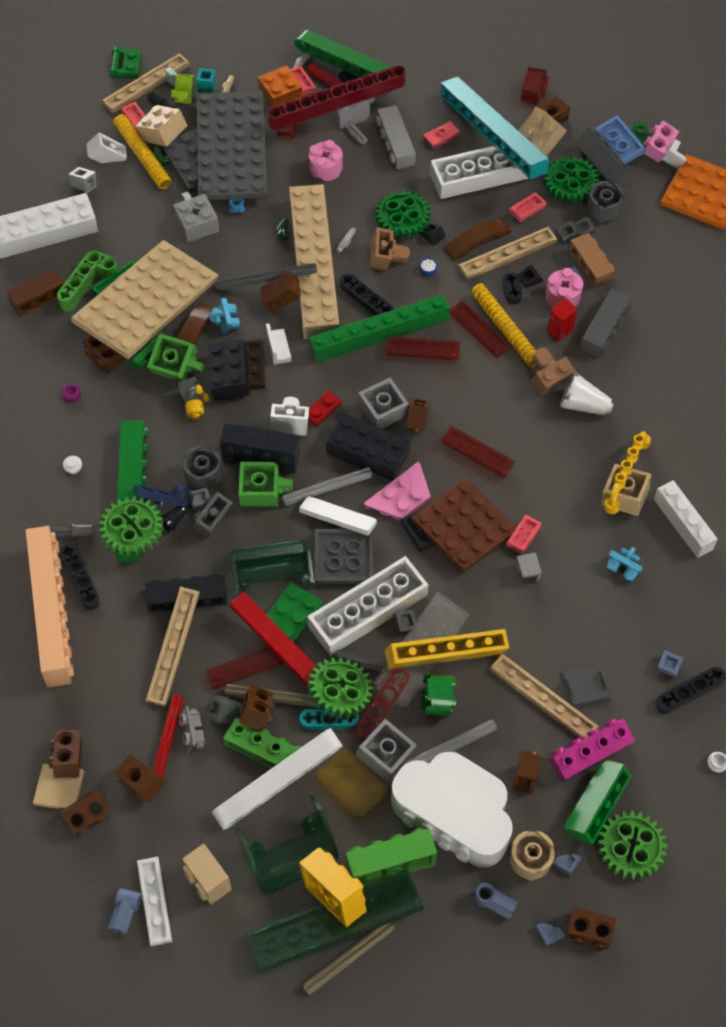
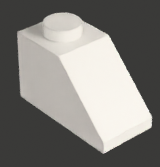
(106, 149)

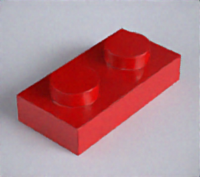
(323, 408)

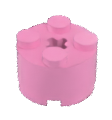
(325, 160)
(564, 285)

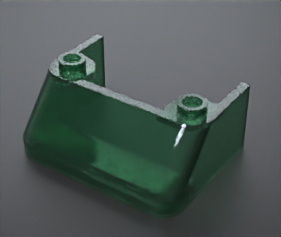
(271, 563)
(280, 865)

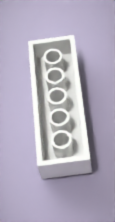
(473, 172)
(46, 225)
(367, 605)

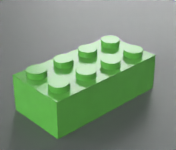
(392, 857)

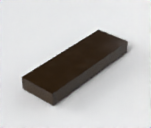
(256, 364)

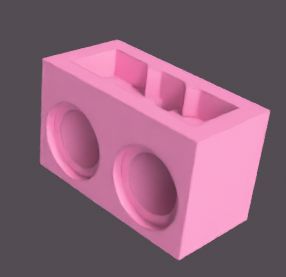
(660, 142)

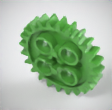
(117, 536)
(340, 687)
(651, 851)

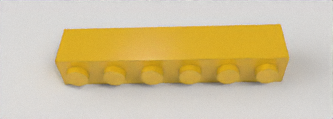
(446, 649)

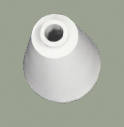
(585, 397)

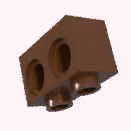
(101, 354)
(257, 708)
(66, 753)
(527, 772)
(81, 807)
(591, 922)

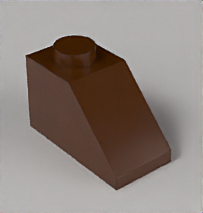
(417, 414)

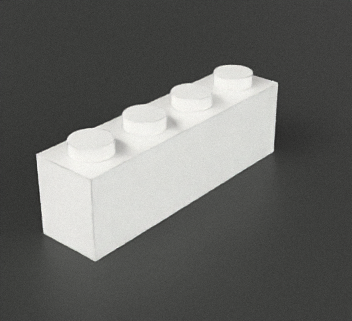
(685, 519)

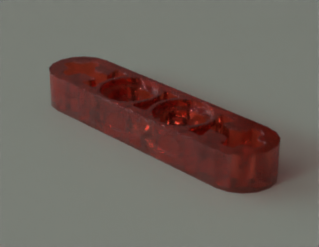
(381, 702)

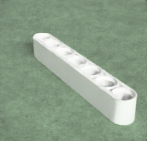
(277, 779)

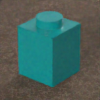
(206, 80)

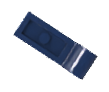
(163, 497)

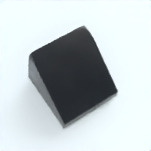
(433, 233)
(530, 276)

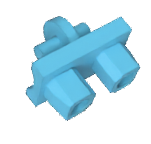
(222, 317)
(616, 560)

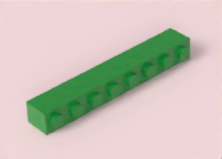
(378, 328)
(131, 470)

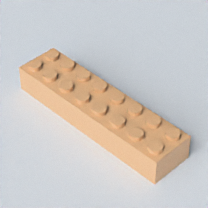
(49, 607)

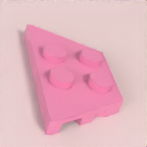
(402, 495)

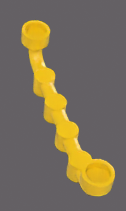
(640, 442)

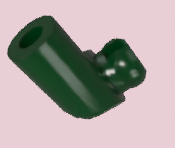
(158, 154)
(281, 229)

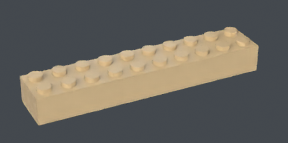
(312, 245)

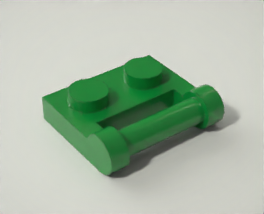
(131, 62)

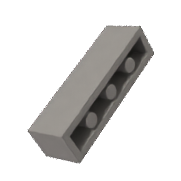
(396, 137)

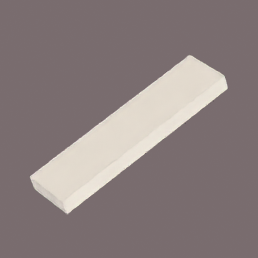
(338, 515)
(154, 901)

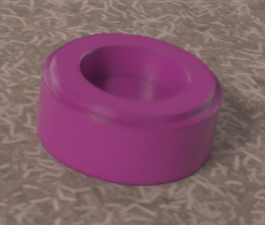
(71, 393)

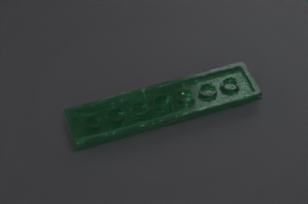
(319, 928)

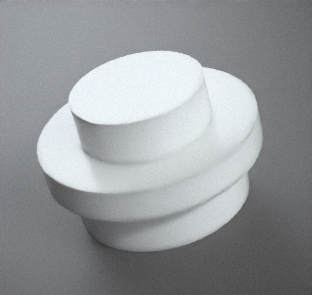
(72, 464)
(717, 762)

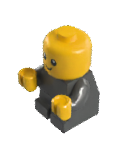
(192, 394)

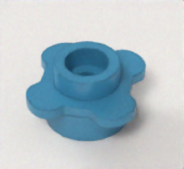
(236, 205)

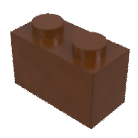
(280, 292)

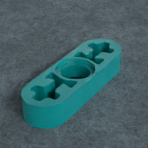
(344, 725)

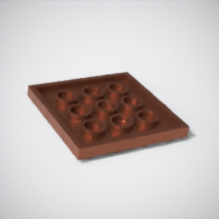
(464, 525)

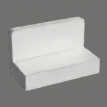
(278, 345)

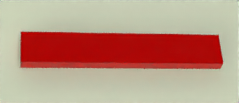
(273, 637)

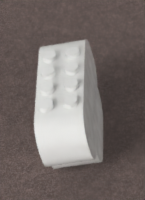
(457, 804)

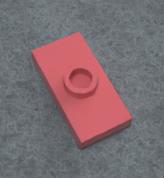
(306, 83)
(133, 113)
(441, 135)
(527, 207)
(524, 534)

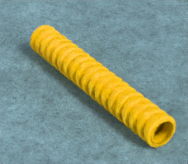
(142, 151)
(504, 323)

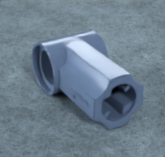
(497, 902)
(125, 905)

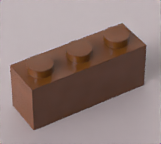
(35, 292)

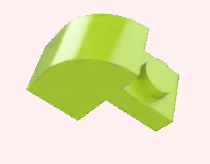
(183, 88)

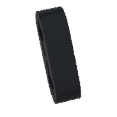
(508, 288)

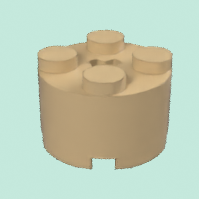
(529, 843)

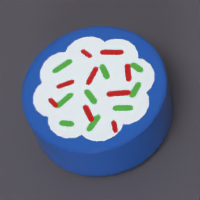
(428, 267)

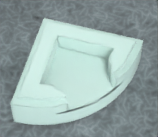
(170, 76)

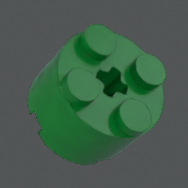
(437, 695)

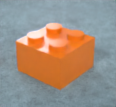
(280, 86)

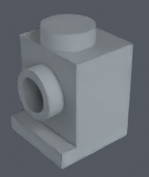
(82, 179)

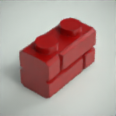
(562, 320)

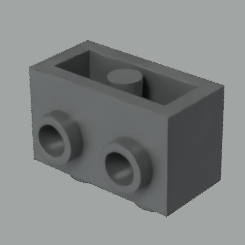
(212, 514)

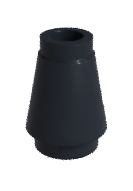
(173, 517)

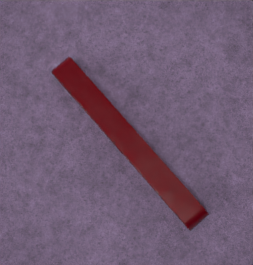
(336, 97)

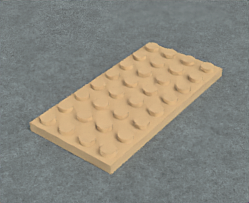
(145, 299)

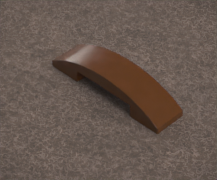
(476, 235)
(195, 323)

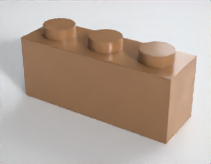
(591, 260)

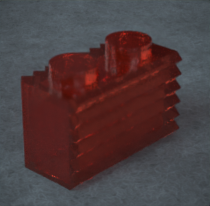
(534, 84)

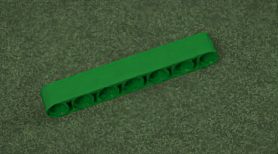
(337, 54)

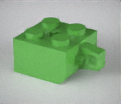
(182, 355)
(261, 484)

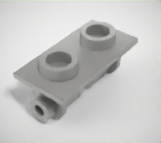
(189, 721)

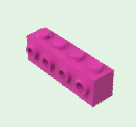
(591, 749)

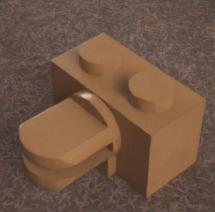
(385, 250)
(551, 372)

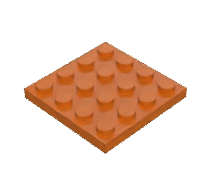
(698, 192)

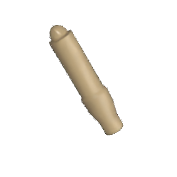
(228, 84)

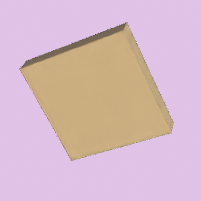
(57, 791)

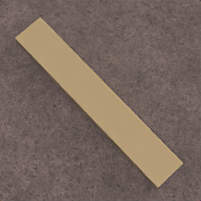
(144, 84)
(507, 253)
(172, 646)
(542, 697)

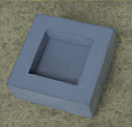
(669, 663)

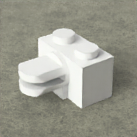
(289, 417)

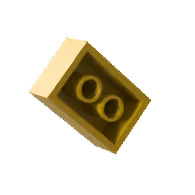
(333, 886)

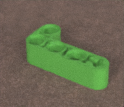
(84, 275)

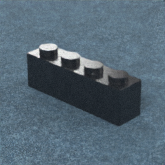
(163, 594)

